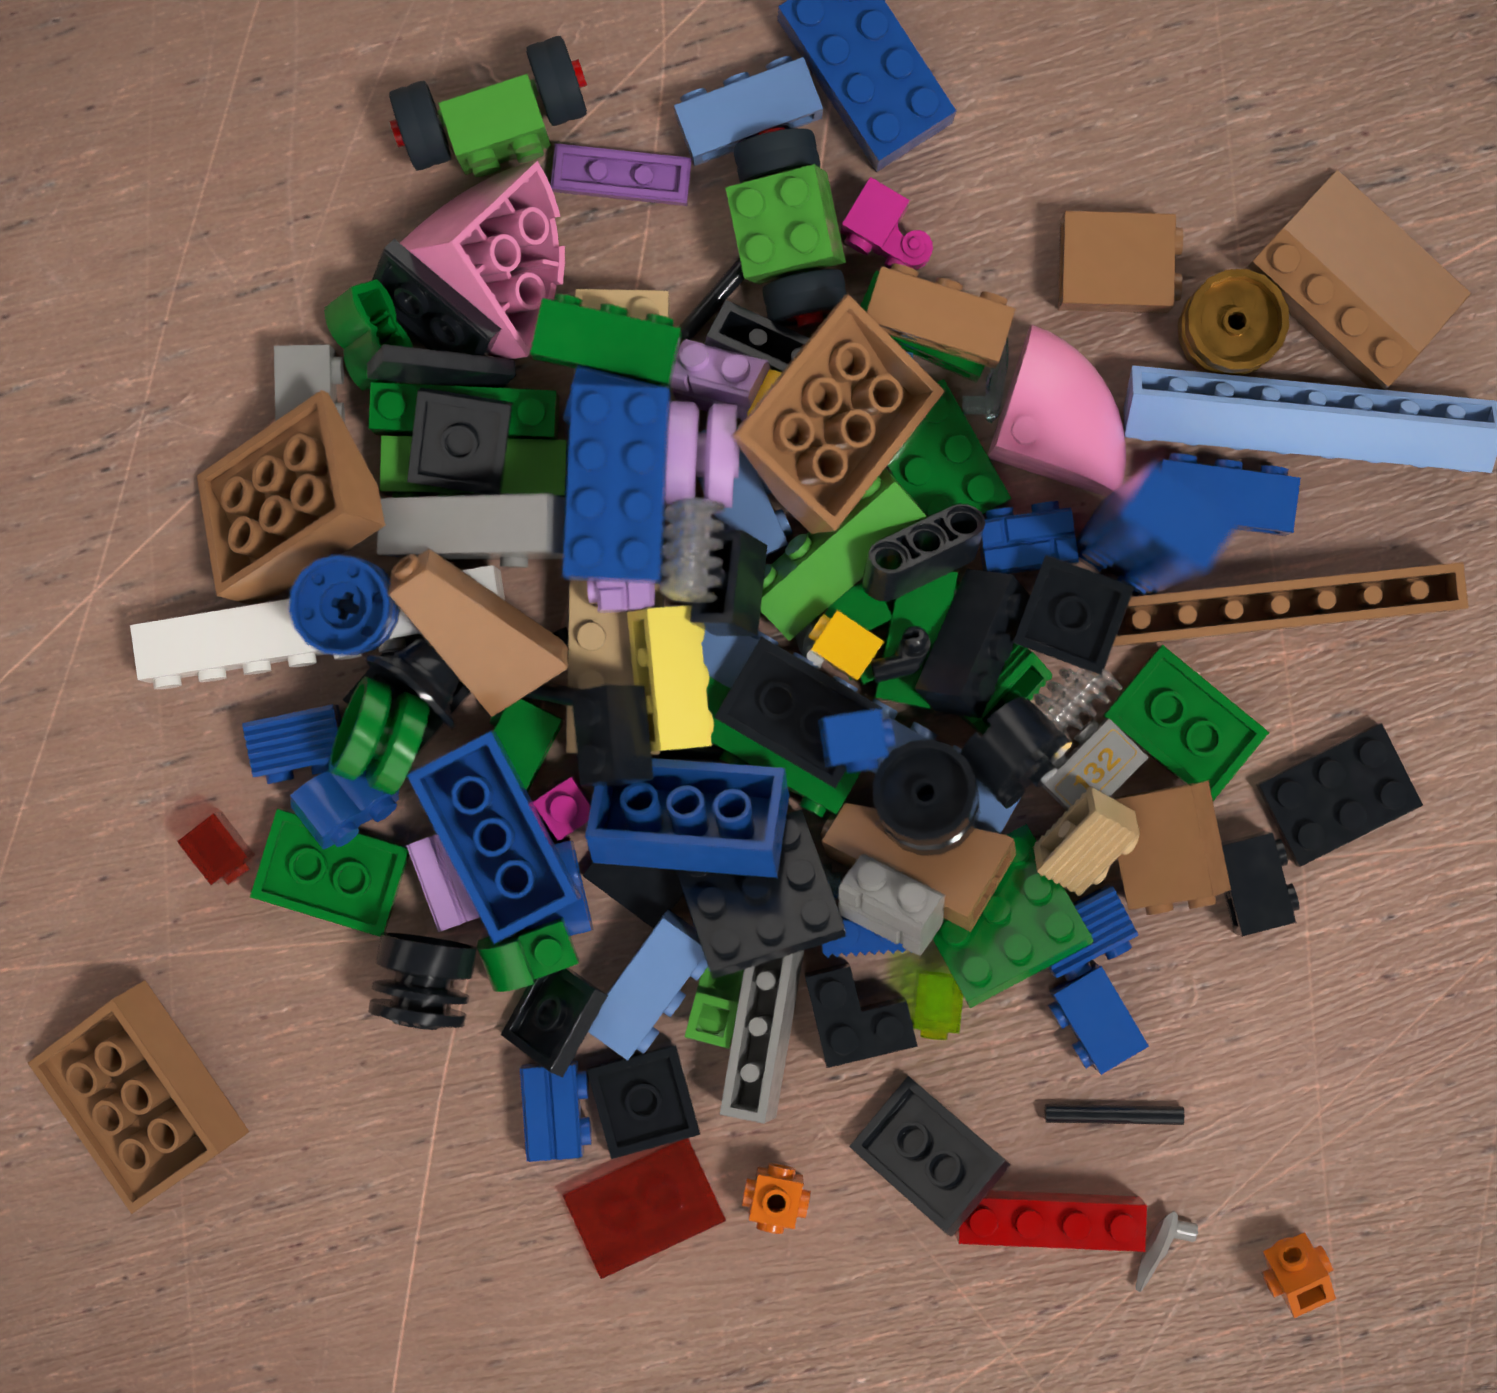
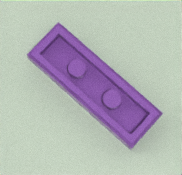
(621, 174)

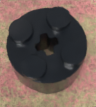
(1015, 751)

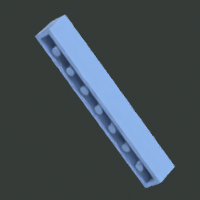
(1311, 419)

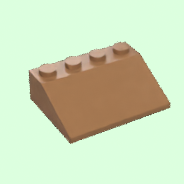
(1359, 282)
(836, 417)
(286, 502)
(138, 1096)

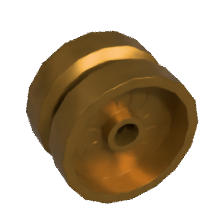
(1253, 304)

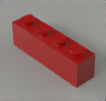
(1057, 1221)

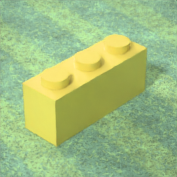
(675, 679)

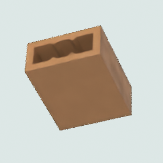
(1119, 262)
(1176, 850)

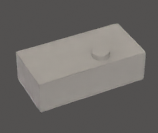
(475, 527)

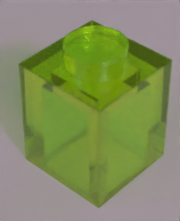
(936, 1005)

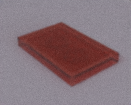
(644, 1207)

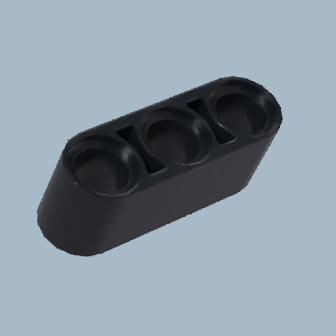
(923, 552)

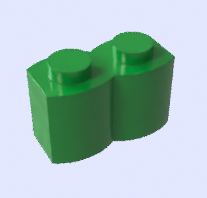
(361, 324)

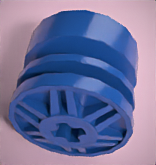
(323, 623)

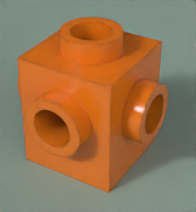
(776, 1180)
(1299, 1274)

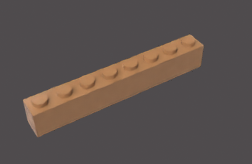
(1293, 604)

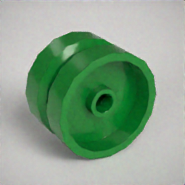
(379, 736)

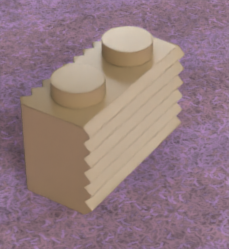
(1086, 841)

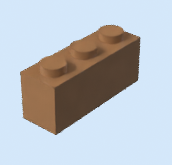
(941, 315)

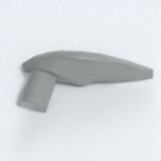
(1159, 1243)

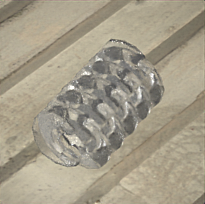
(690, 549)
(1074, 696)

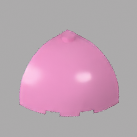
(498, 251)
(1060, 418)

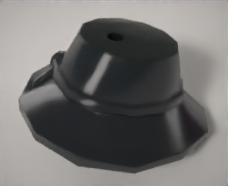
(422, 673)

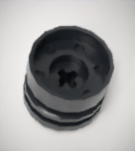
(422, 980)

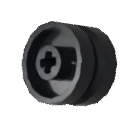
(919, 770)

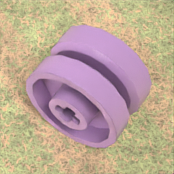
(701, 454)

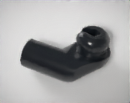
(907, 657)

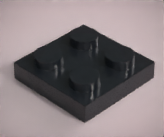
(459, 441)
(1073, 614)
(554, 1018)
(643, 1101)

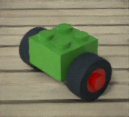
(493, 121)
(787, 226)

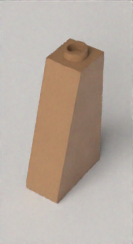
(476, 632)
(963, 874)

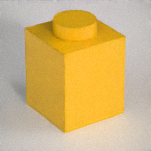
(844, 644)

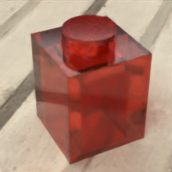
(217, 850)

